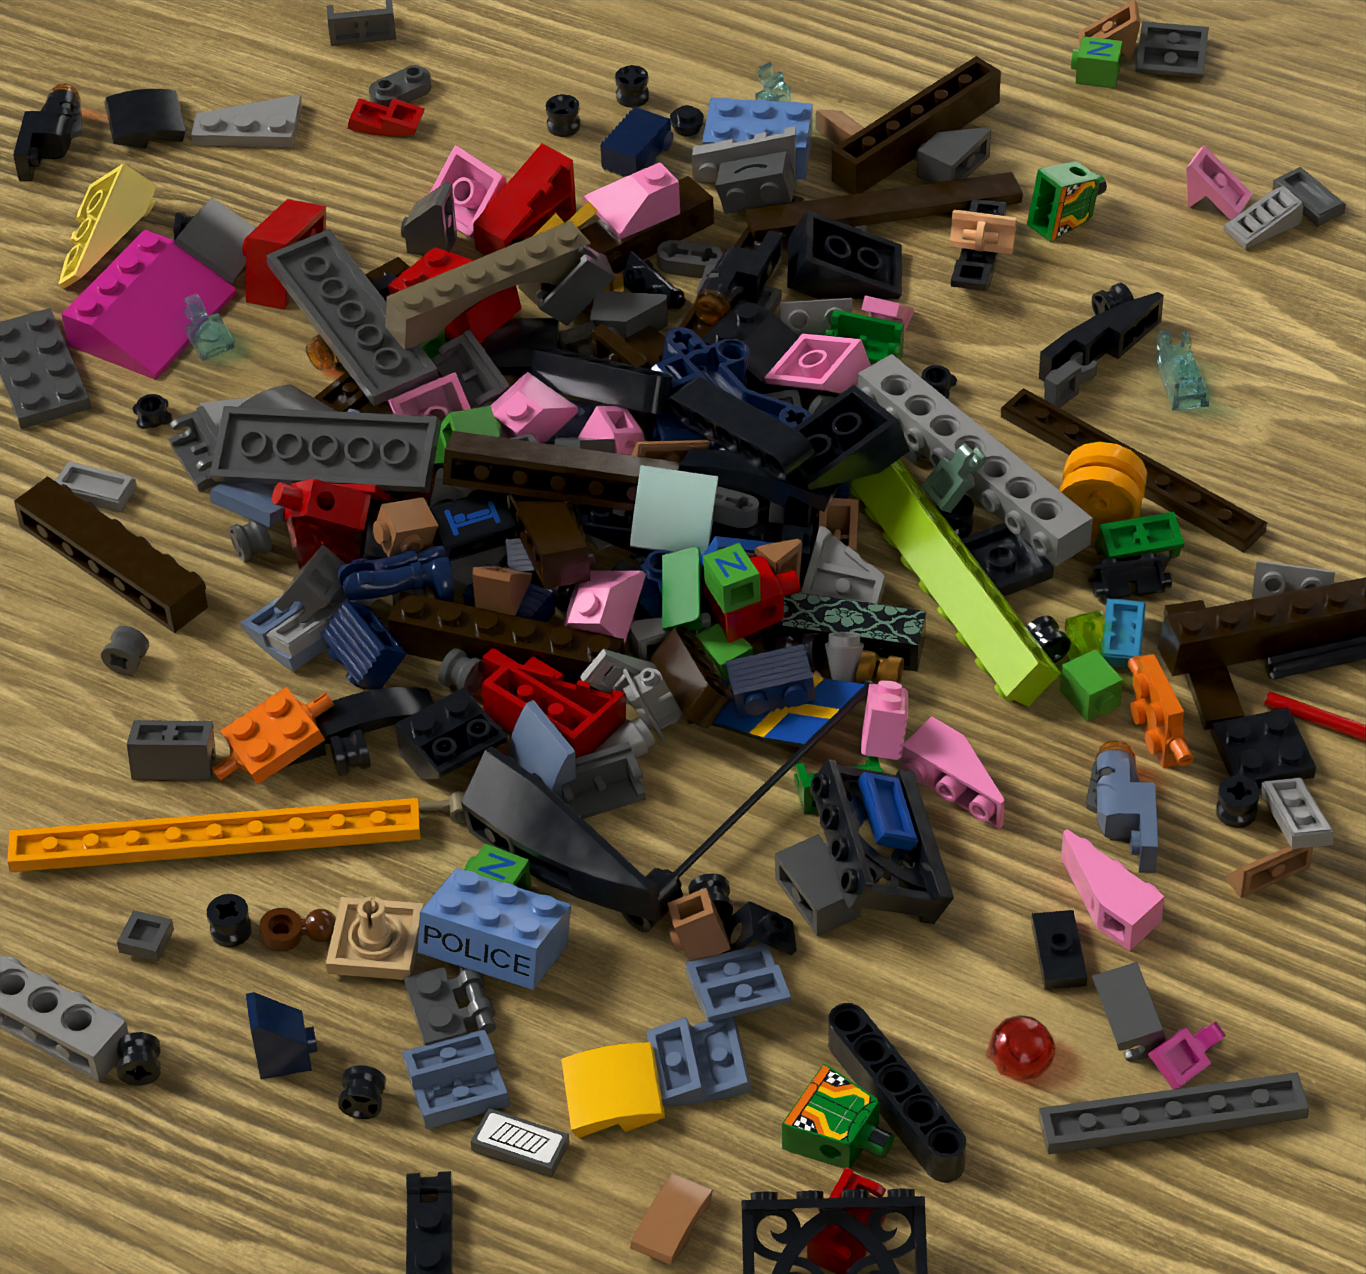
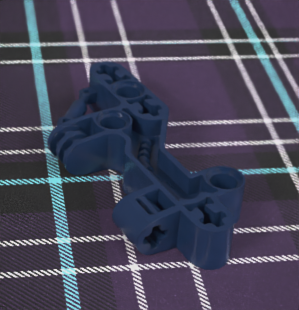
(726, 367)

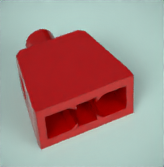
(324, 504)
(762, 613)

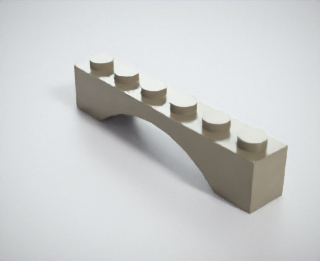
(429, 306)

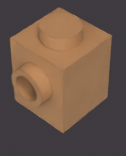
(405, 526)
(697, 926)

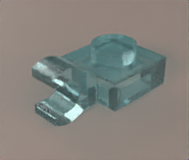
(773, 84)
(206, 333)

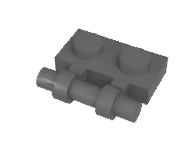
(435, 1004)

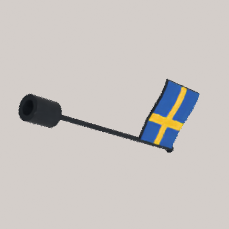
(791, 726)

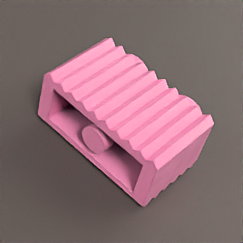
(885, 720)

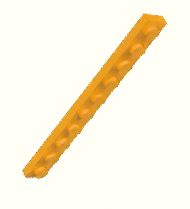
(214, 835)

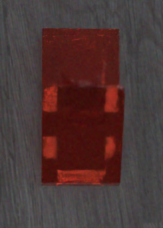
(308, 538)

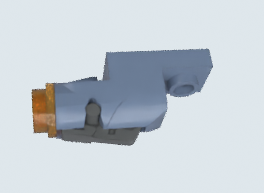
(1124, 803)

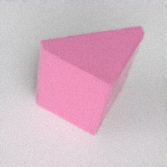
(473, 187)

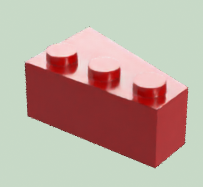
(528, 201)
(284, 227)
(579, 713)

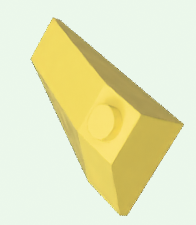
(106, 215)

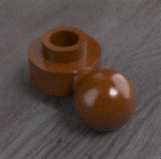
(317, 926)

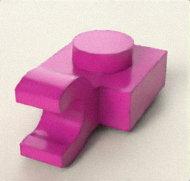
(1183, 1054)

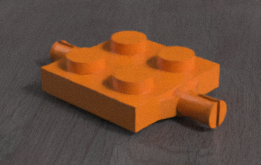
(1158, 712)
(272, 735)

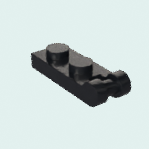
(429, 1224)

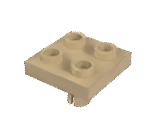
(374, 938)

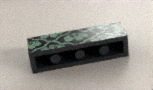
(881, 627)

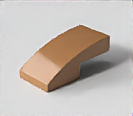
(670, 1219)

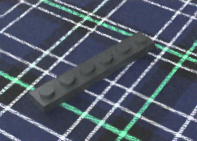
(1173, 1113)

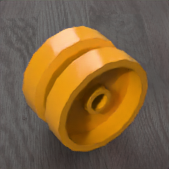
(1105, 482)

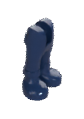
(393, 574)

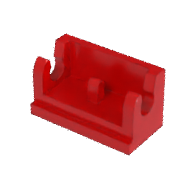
(835, 1247)

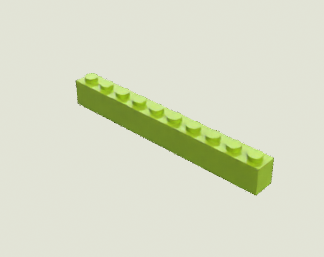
(957, 583)

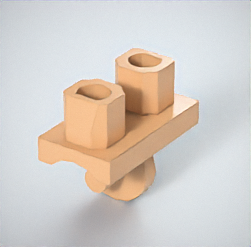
(983, 232)

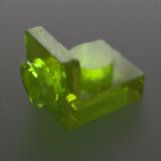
(1084, 633)

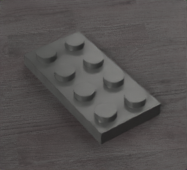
(39, 370)

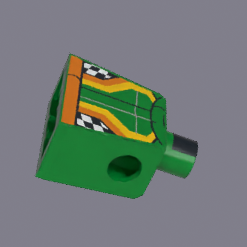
(1063, 199)
(835, 1122)

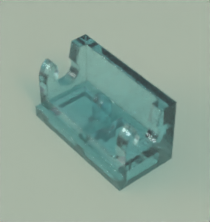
(1180, 373)

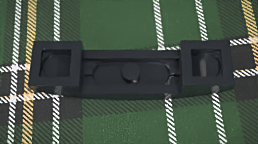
(975, 268)
(367, 712)

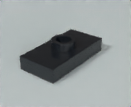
(1059, 949)

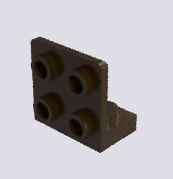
(639, 349)

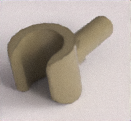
(452, 805)

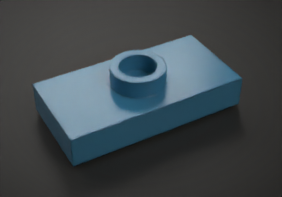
(1122, 631)

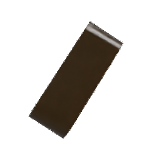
(692, 677)

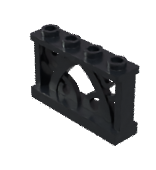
(922, 875)
(835, 1212)

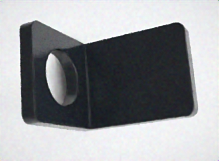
(762, 926)

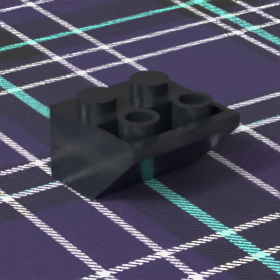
(446, 735)

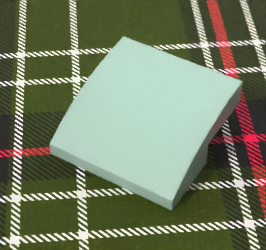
(673, 510)

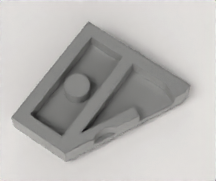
(841, 572)

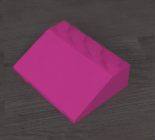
(137, 305)

